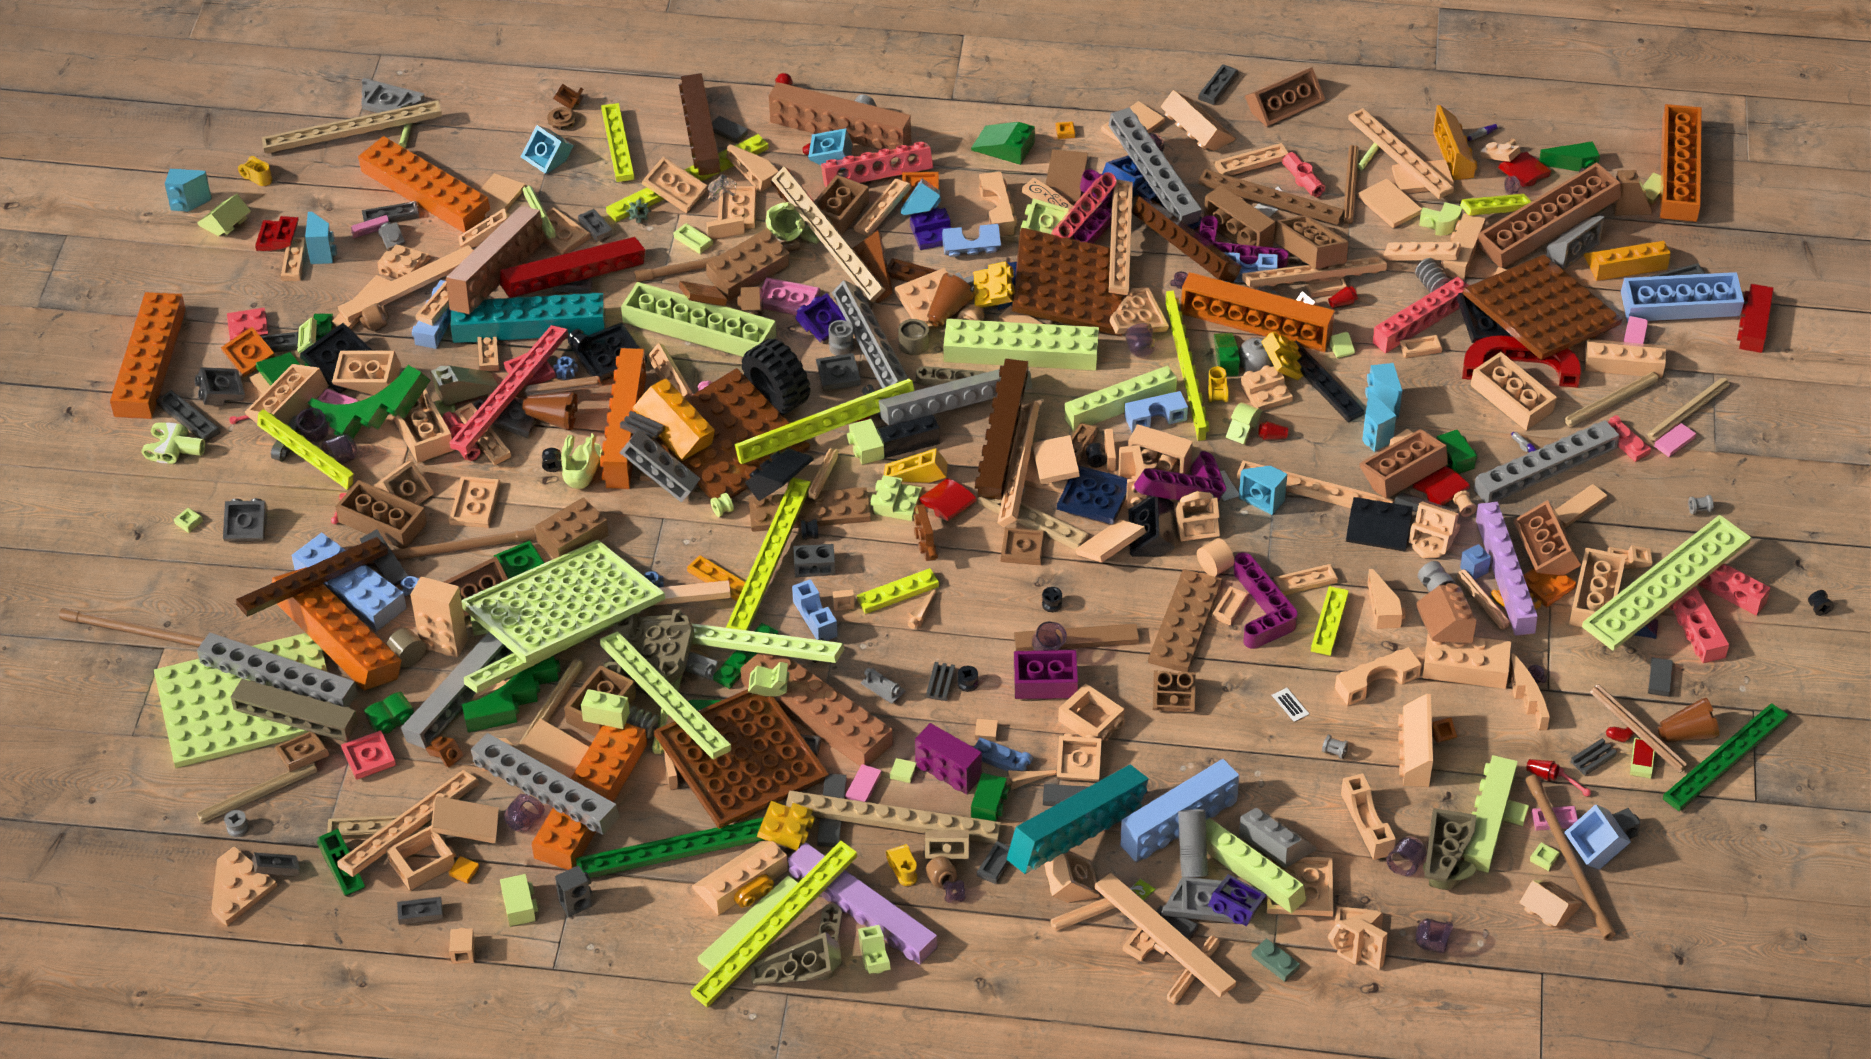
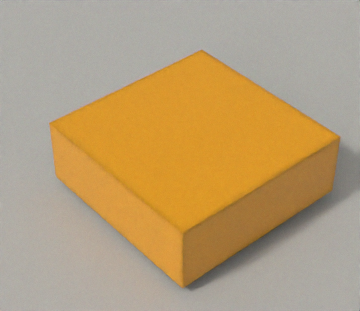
(1065, 130)
(464, 869)

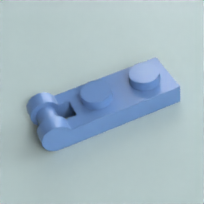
(1002, 756)

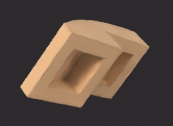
(1635, 557)

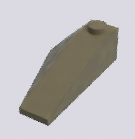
(1447, 840)
(799, 963)

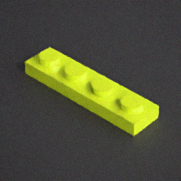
(1494, 204)
(897, 591)
(1329, 621)

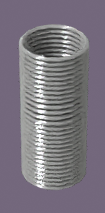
(1193, 836)

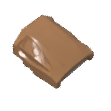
(1174, 691)

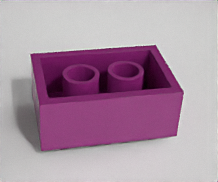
(1045, 674)
(948, 758)

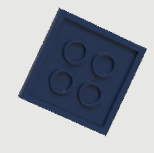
(1094, 495)

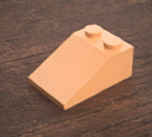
(366, 370)

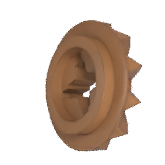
(563, 112)

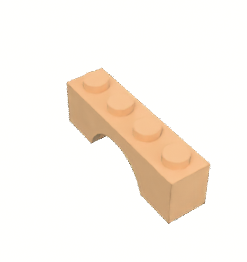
(993, 189)
(1399, 666)
(1359, 801)

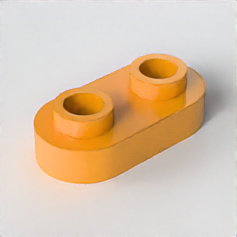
(753, 891)

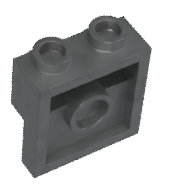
(219, 385)
(245, 520)

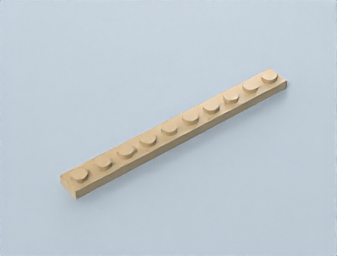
(351, 126)
(828, 234)
(893, 816)

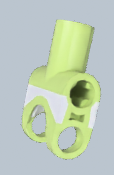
(172, 443)

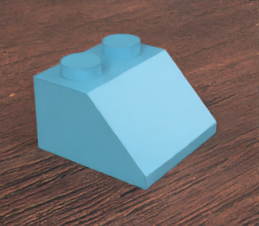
(829, 146)
(546, 149)
(187, 189)
(921, 199)
(319, 240)
(1385, 385)
(1378, 424)
(1263, 487)

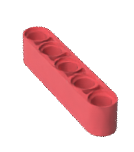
(1090, 203)

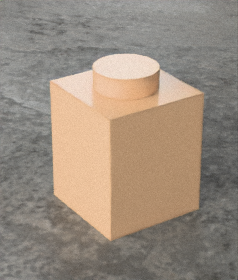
(462, 945)

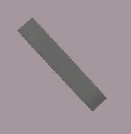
(279, 450)

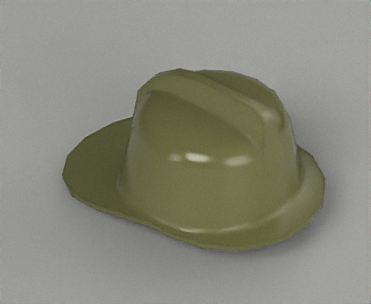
(1461, 871)

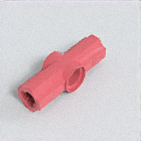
(1303, 174)
(454, 426)

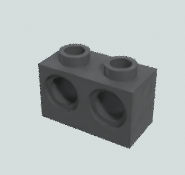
(814, 560)
(574, 890)

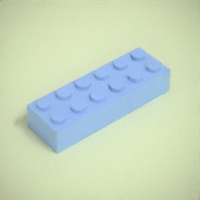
(1682, 296)
(361, 589)
(1157, 822)

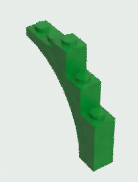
(394, 400)
(503, 704)

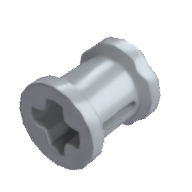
(1700, 504)
(1331, 744)

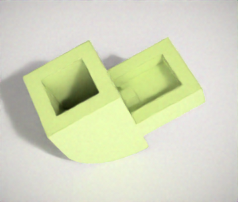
(1444, 221)
(1243, 420)
(769, 681)
(873, 949)

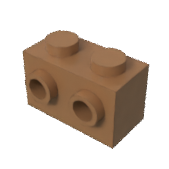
(751, 300)

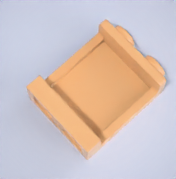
(1131, 467)

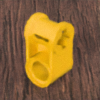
(256, 171)
(1217, 384)
(903, 864)

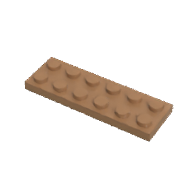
(830, 508)
(1185, 620)

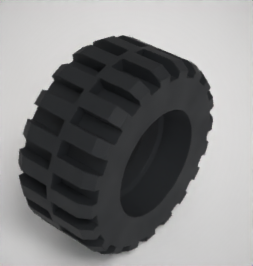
(777, 375)

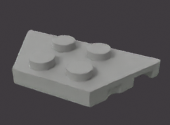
(385, 97)
(1192, 900)

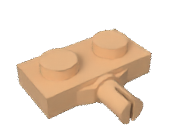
(1501, 152)
(1140, 944)

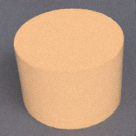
(1215, 557)

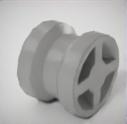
(240, 826)

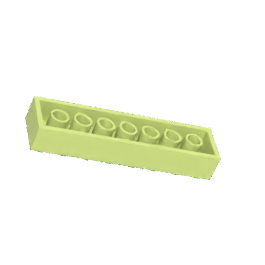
(695, 321)
(1037, 343)

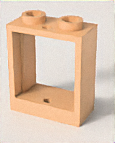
(1084, 696)
(413, 844)

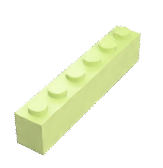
(1111, 400)
(1490, 811)
(1254, 867)

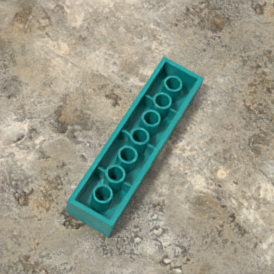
(529, 317)
(1077, 819)

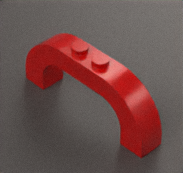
(1563, 362)

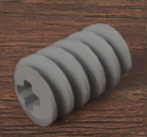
(1431, 274)
(638, 719)

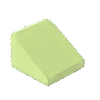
(1341, 345)

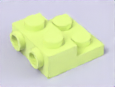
(1043, 216)
(895, 498)

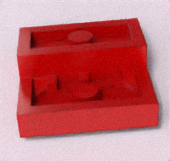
(1525, 168)
(276, 234)
(1442, 485)
(948, 499)

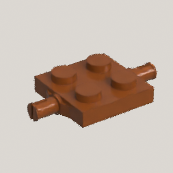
(924, 533)

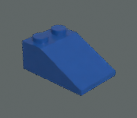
(1125, 170)

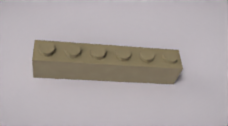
(294, 710)

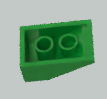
(1006, 141)

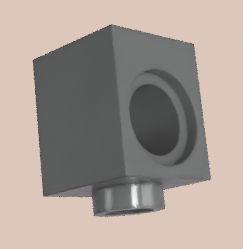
(1628, 822)

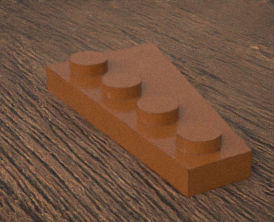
(872, 254)

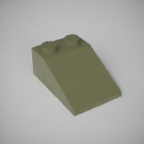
(460, 384)

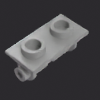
(701, 665)
(882, 686)

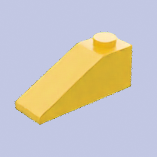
(919, 468)

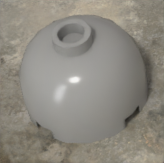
(1253, 355)

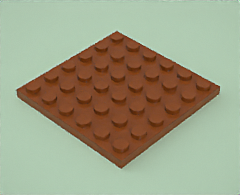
(1064, 281)
(1542, 306)
(736, 414)
(763, 762)

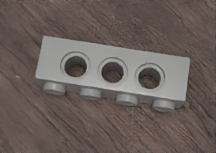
(660, 465)

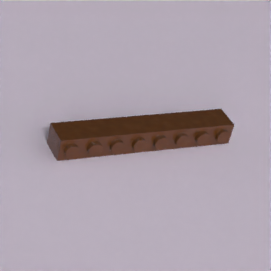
(699, 124)
(1186, 239)
(1003, 429)

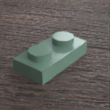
(1275, 960)

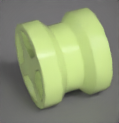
(722, 504)

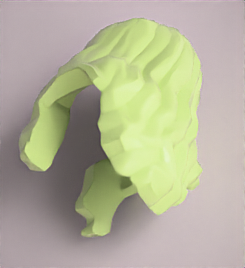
(785, 221)
(582, 465)

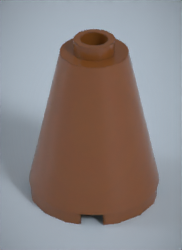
(949, 298)
(553, 408)
(1690, 723)

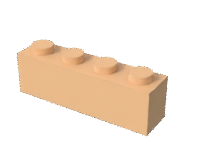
(1467, 235)

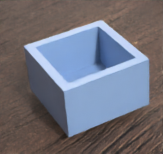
(1597, 837)

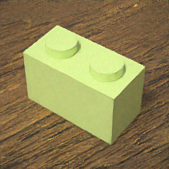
(865, 441)
(605, 709)
(518, 900)

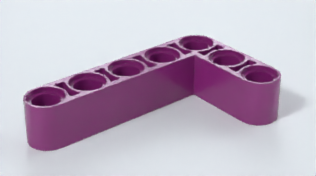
(1101, 218)
(1248, 253)
(1174, 485)
(1280, 613)

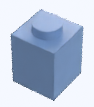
(1475, 561)

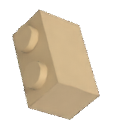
(947, 843)

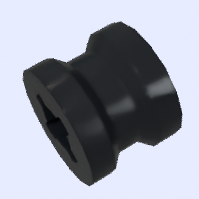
(579, 340)
(1096, 455)
(551, 459)
(809, 529)
(1053, 594)
(1820, 602)
(971, 682)

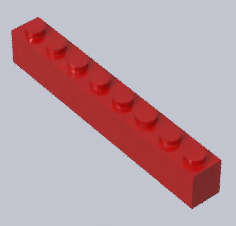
(572, 267)

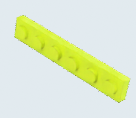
(617, 142)
(305, 449)

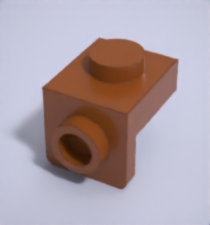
(568, 97)
(446, 749)

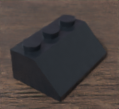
(909, 435)
(776, 472)
(1159, 522)
(1379, 524)

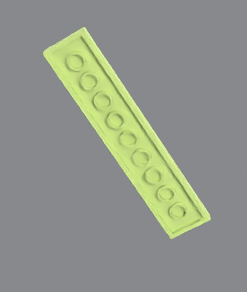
(1666, 582)

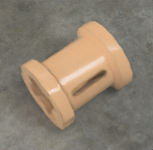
(1463, 501)

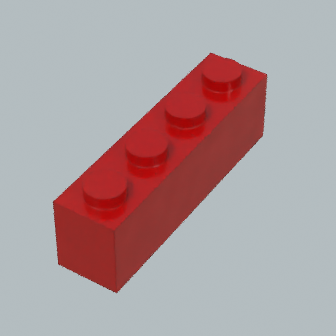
(1756, 318)

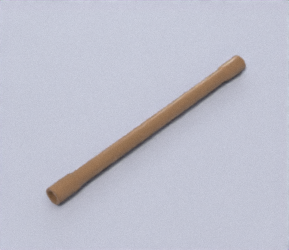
(648, 274)
(517, 536)
(77, 616)
(1601, 919)

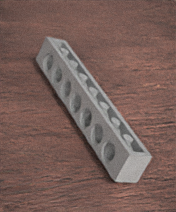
(1154, 166)
(869, 334)
(1546, 462)
(275, 670)
(545, 784)

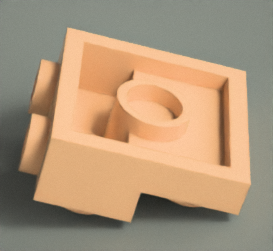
(401, 261)
(1266, 388)
(1079, 757)

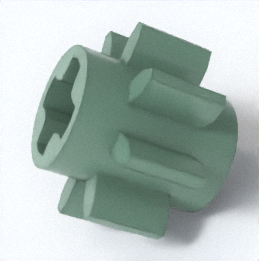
(633, 211)

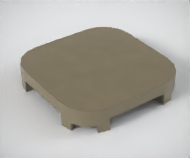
(660, 640)

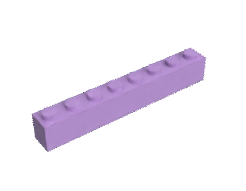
(1506, 569)
(869, 907)

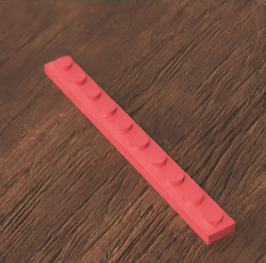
(508, 389)

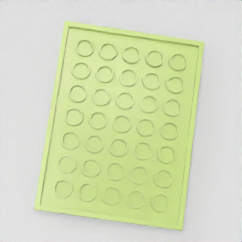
(562, 601)
(201, 711)

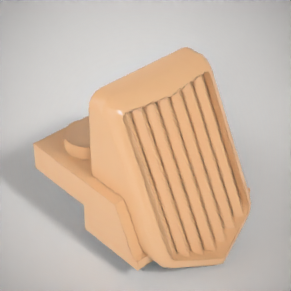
(1197, 516)
(1433, 530)
(1361, 939)

